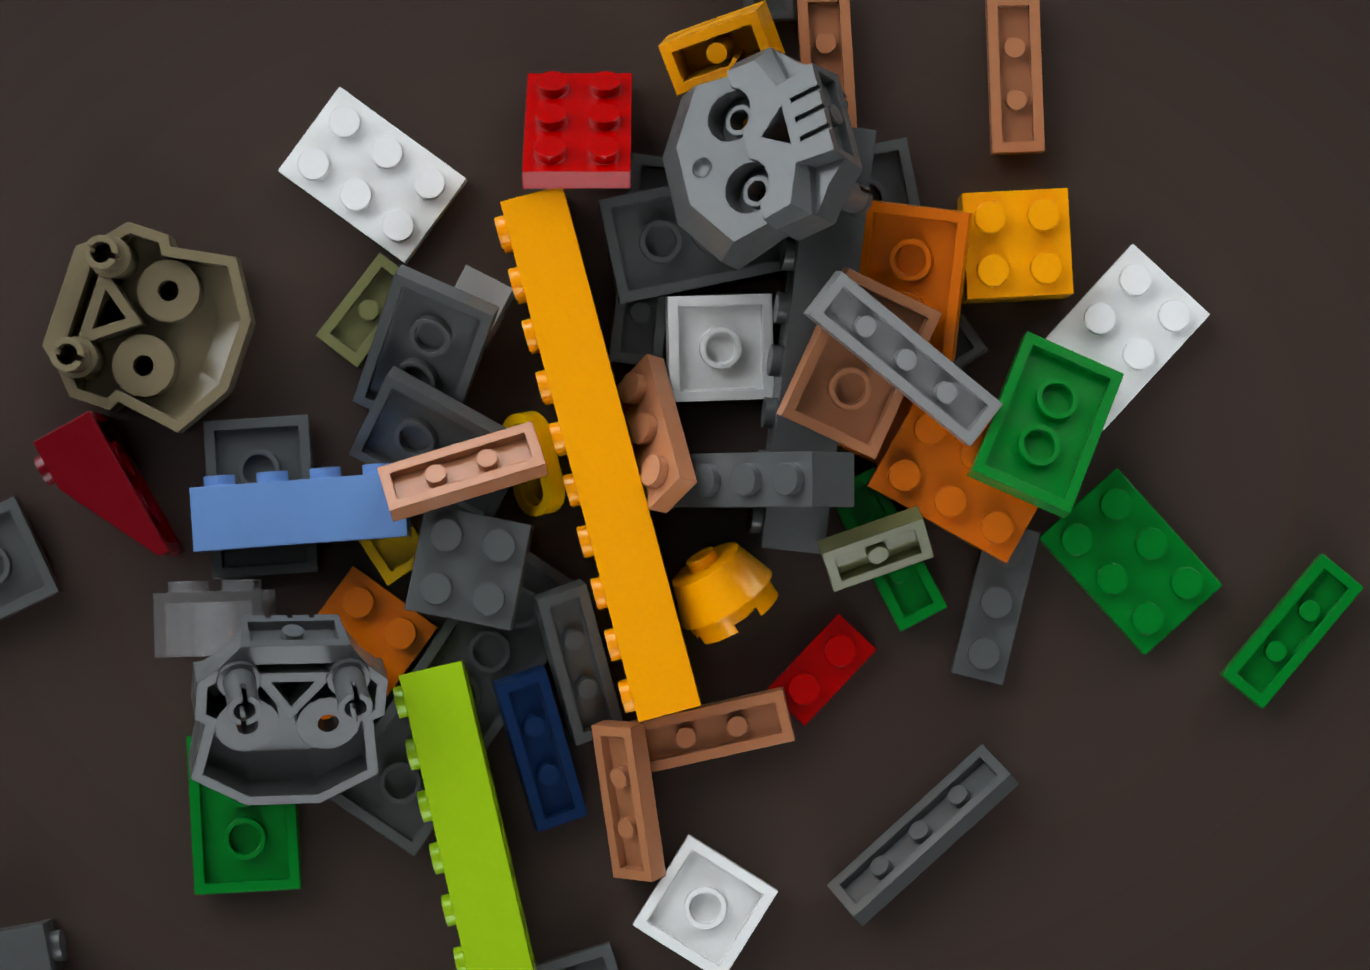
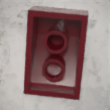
(98, 471)

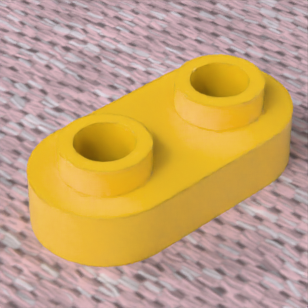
(545, 493)

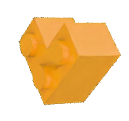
(714, 46)

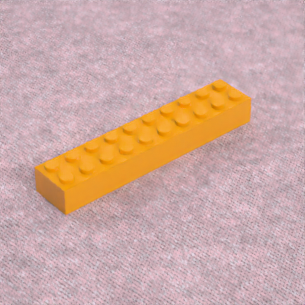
(600, 454)

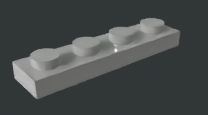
(902, 358)

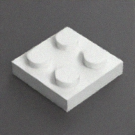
(719, 346)
(705, 906)

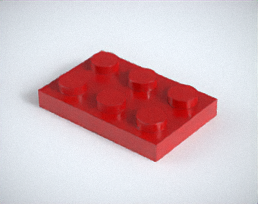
(577, 130)

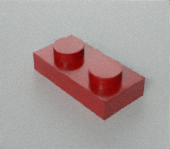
(823, 668)

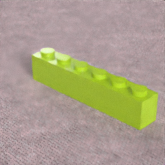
(465, 819)

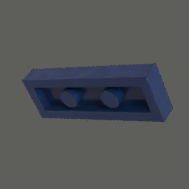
(539, 748)

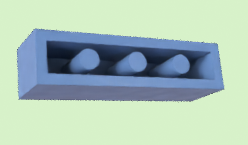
(292, 511)

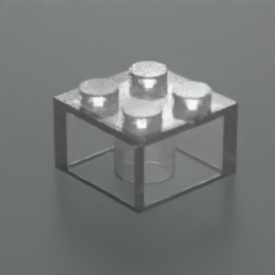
(201, 621)

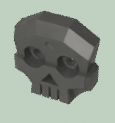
(792, 145)
(283, 681)

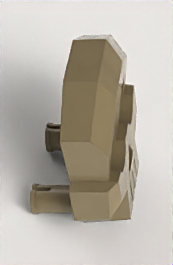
(191, 340)

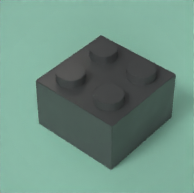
(469, 567)

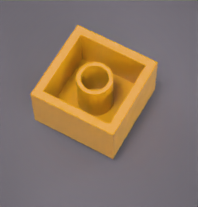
(1018, 246)

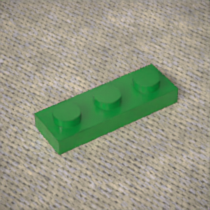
(906, 591)
(1291, 630)

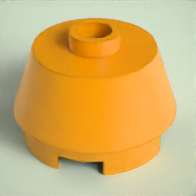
(720, 590)

